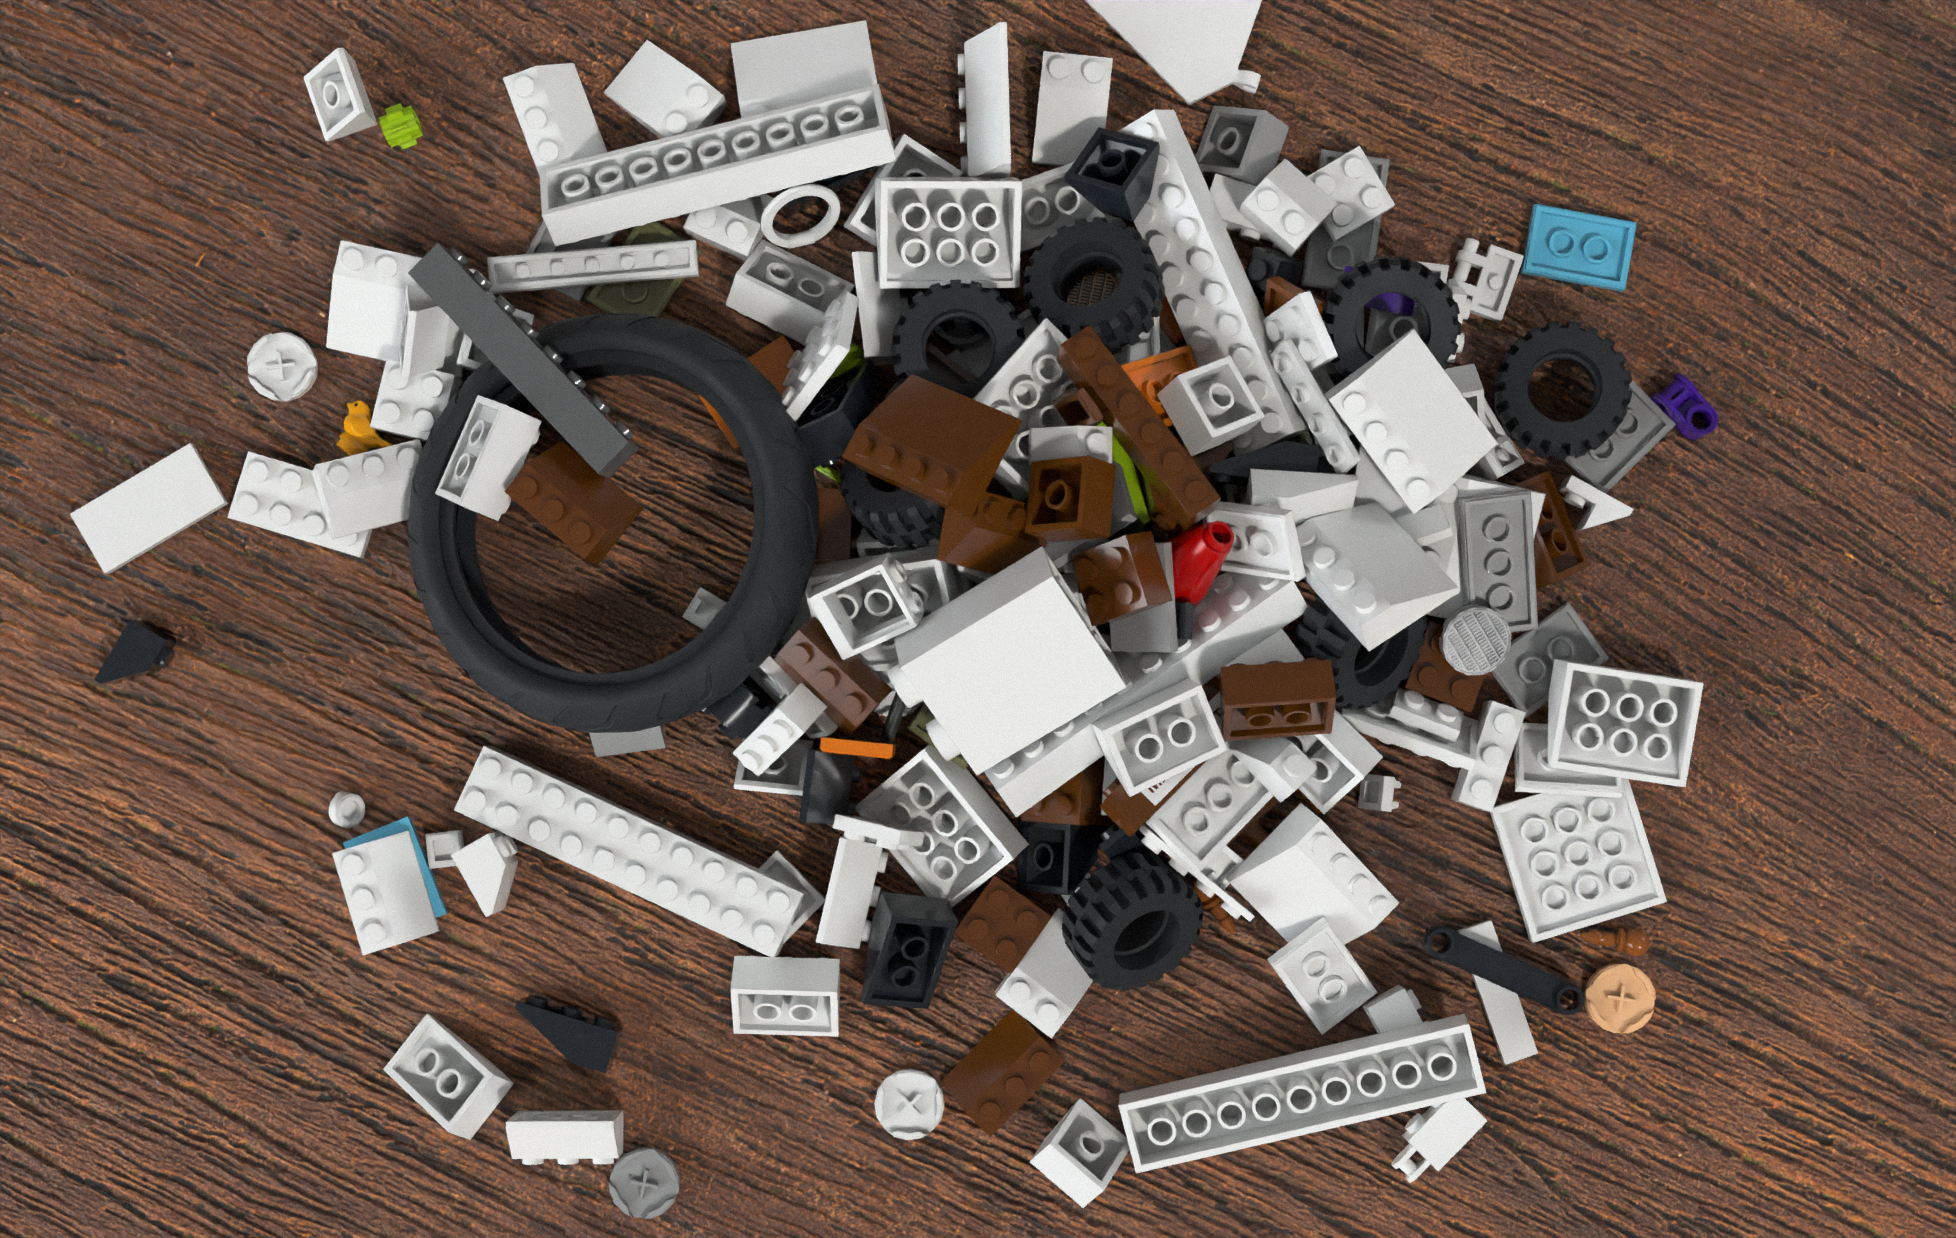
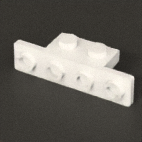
(1309, 395)
(1211, 878)

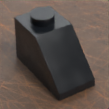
(137, 653)

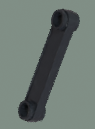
(1503, 970)

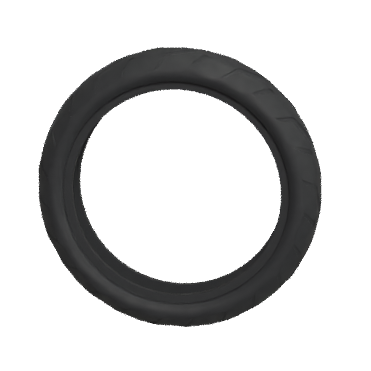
(751, 621)

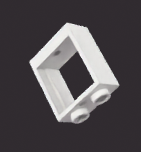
(839, 625)

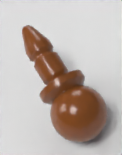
(1214, 904)
(1633, 942)

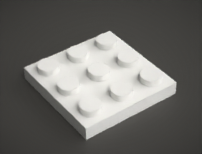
(821, 356)

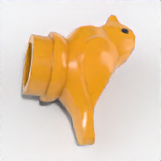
(358, 433)

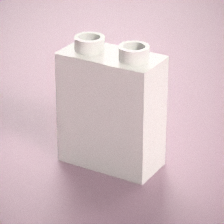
(1005, 663)

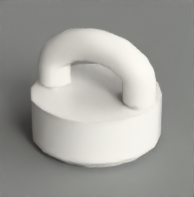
(346, 809)

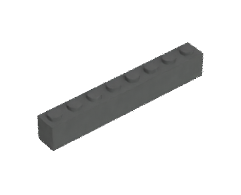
(523, 359)

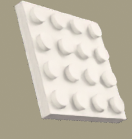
(1576, 860)

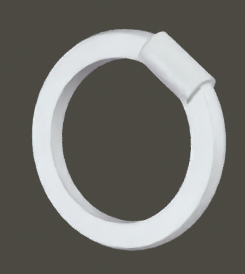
(805, 237)

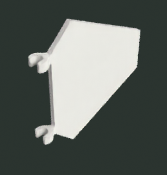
(1187, 41)

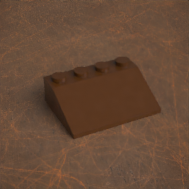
(933, 444)

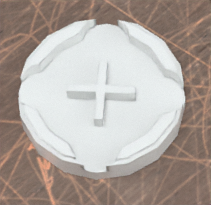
(282, 366)
(909, 1104)

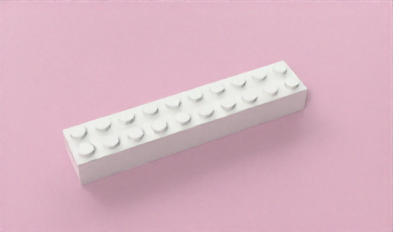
(716, 165)
(1208, 280)
(1226, 623)
(630, 851)
(1301, 1093)

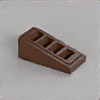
(1077, 407)

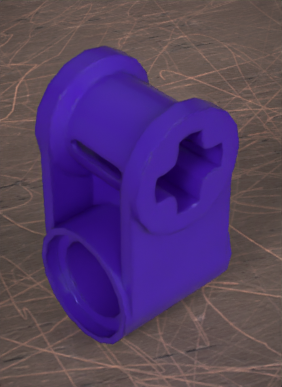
(1684, 405)

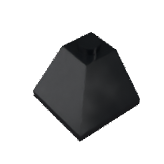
(1115, 172)
(1055, 856)

